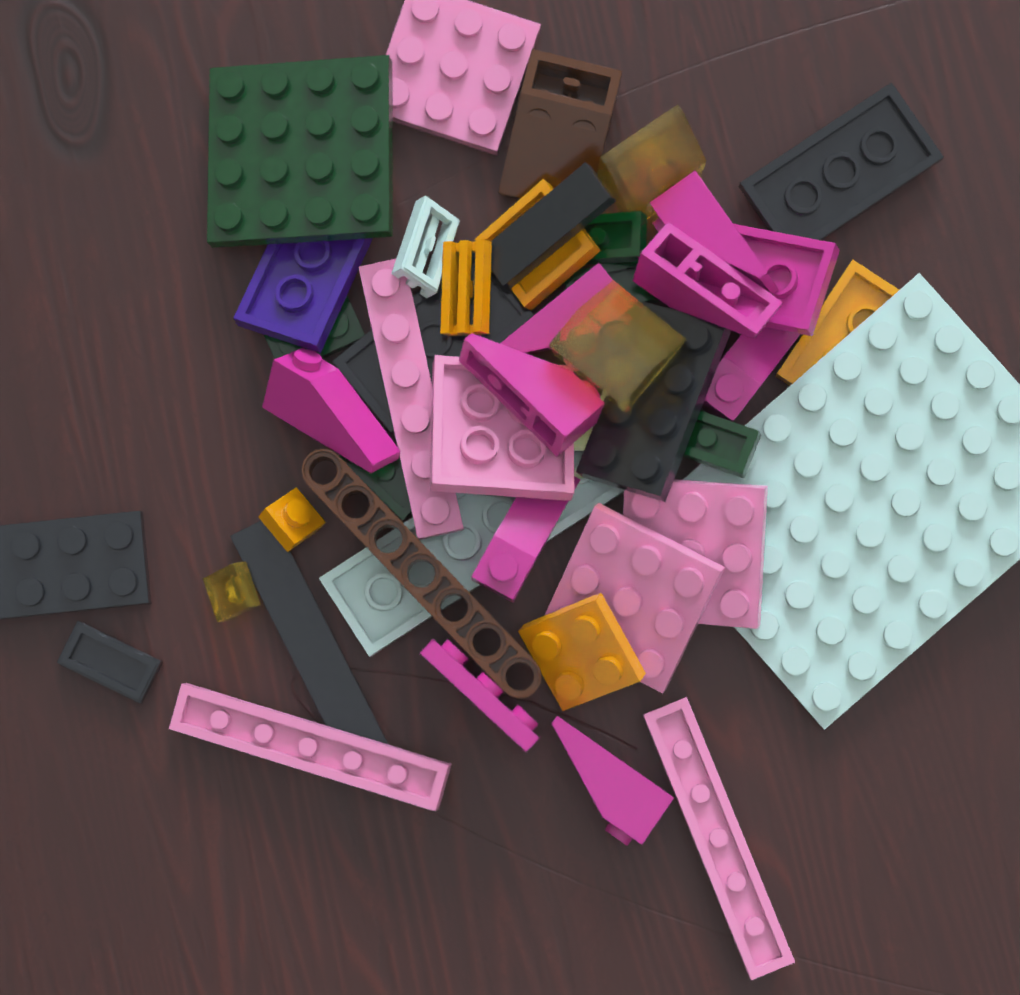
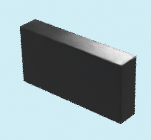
(109, 662)

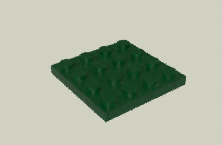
(300, 152)

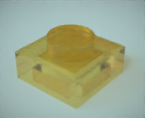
(231, 591)

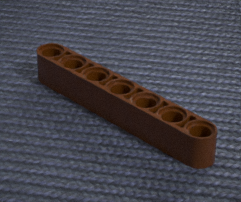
(409, 553)

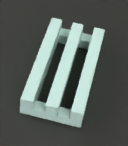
(419, 241)

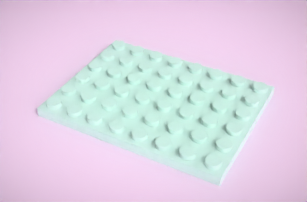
(882, 498)

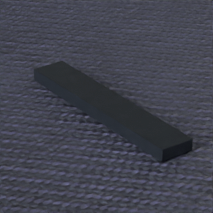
(306, 633)

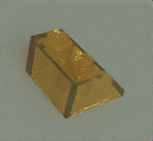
(651, 162)
(616, 344)

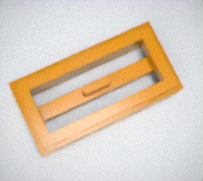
(458, 287)

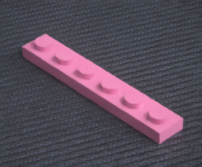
(408, 394)
(310, 746)
(718, 838)

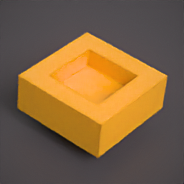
(291, 519)

